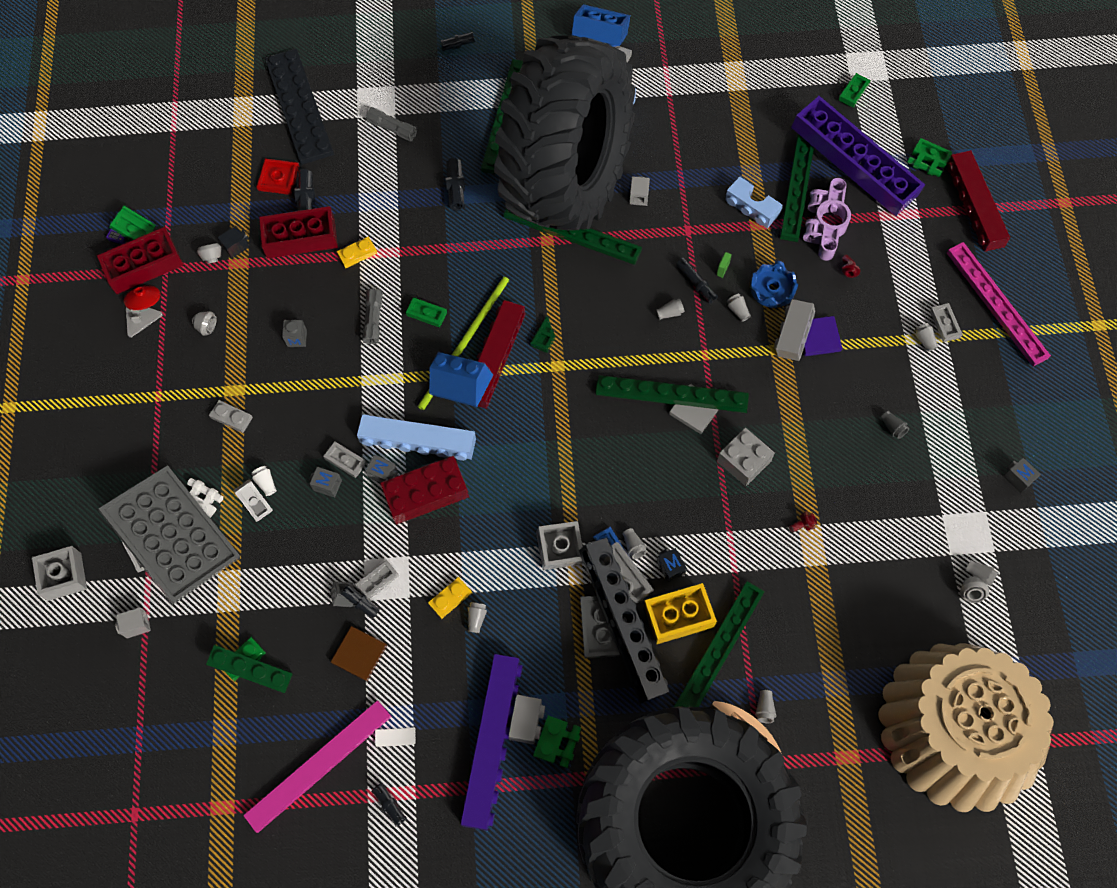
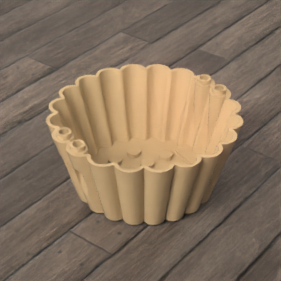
(944, 740)

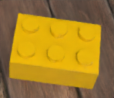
(679, 613)

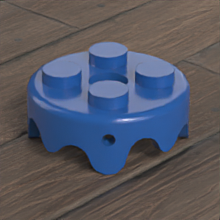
(776, 275)

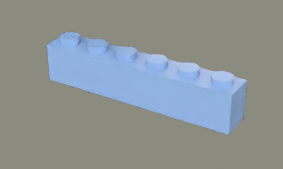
(416, 437)

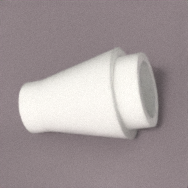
(264, 480)

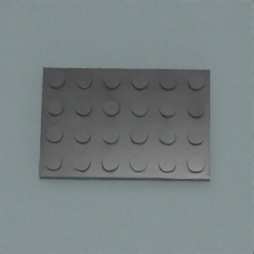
(169, 534)

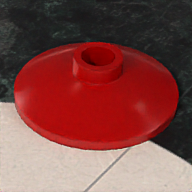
(142, 297)

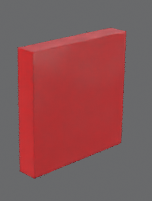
(278, 176)

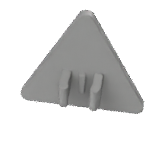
(140, 319)

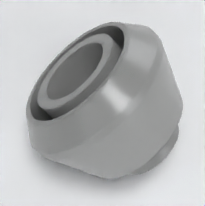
(210, 252)
(204, 322)
(974, 590)

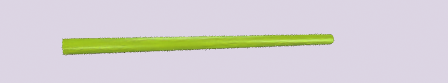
(476, 323)

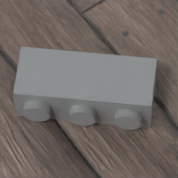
(795, 330)

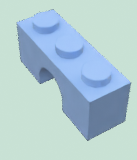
(763, 212)

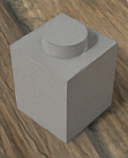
(639, 190)
(132, 623)

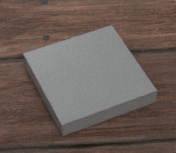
(693, 417)

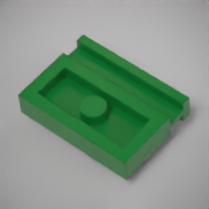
(131, 224)

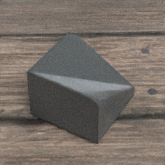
(337, 599)

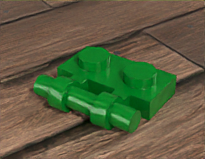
(931, 153)
(551, 738)

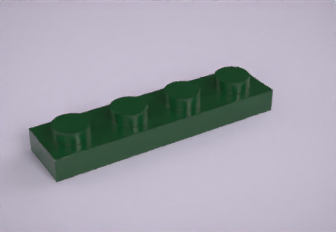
(249, 669)

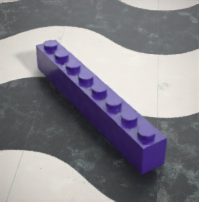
(490, 743)

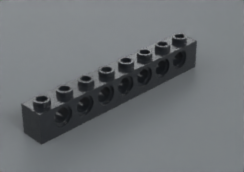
(621, 631)

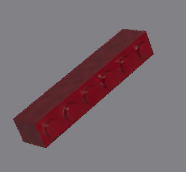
(978, 201)
(499, 343)

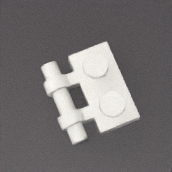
(211, 495)

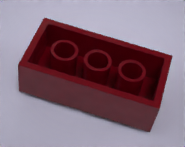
(298, 232)
(140, 260)
(425, 490)

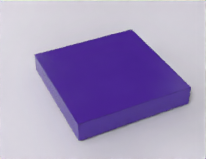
(823, 337)

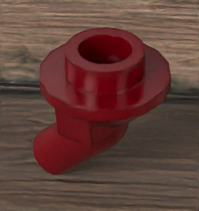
(850, 269)
(807, 520)

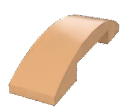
(740, 714)

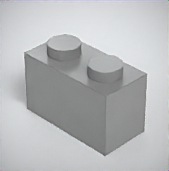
(525, 719)

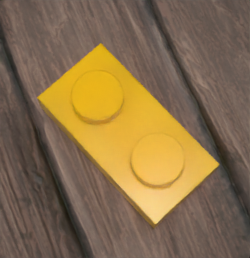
(357, 252)
(450, 597)

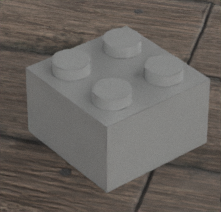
(745, 457)
(559, 545)
(59, 573)

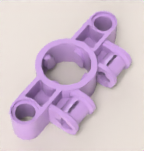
(823, 233)

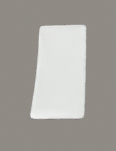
(395, 737)

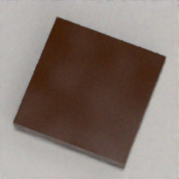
(359, 653)

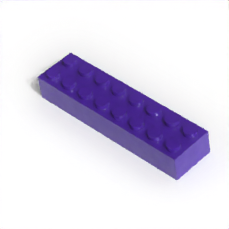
(857, 155)

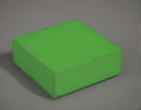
(723, 265)

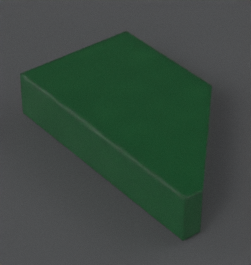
(544, 337)

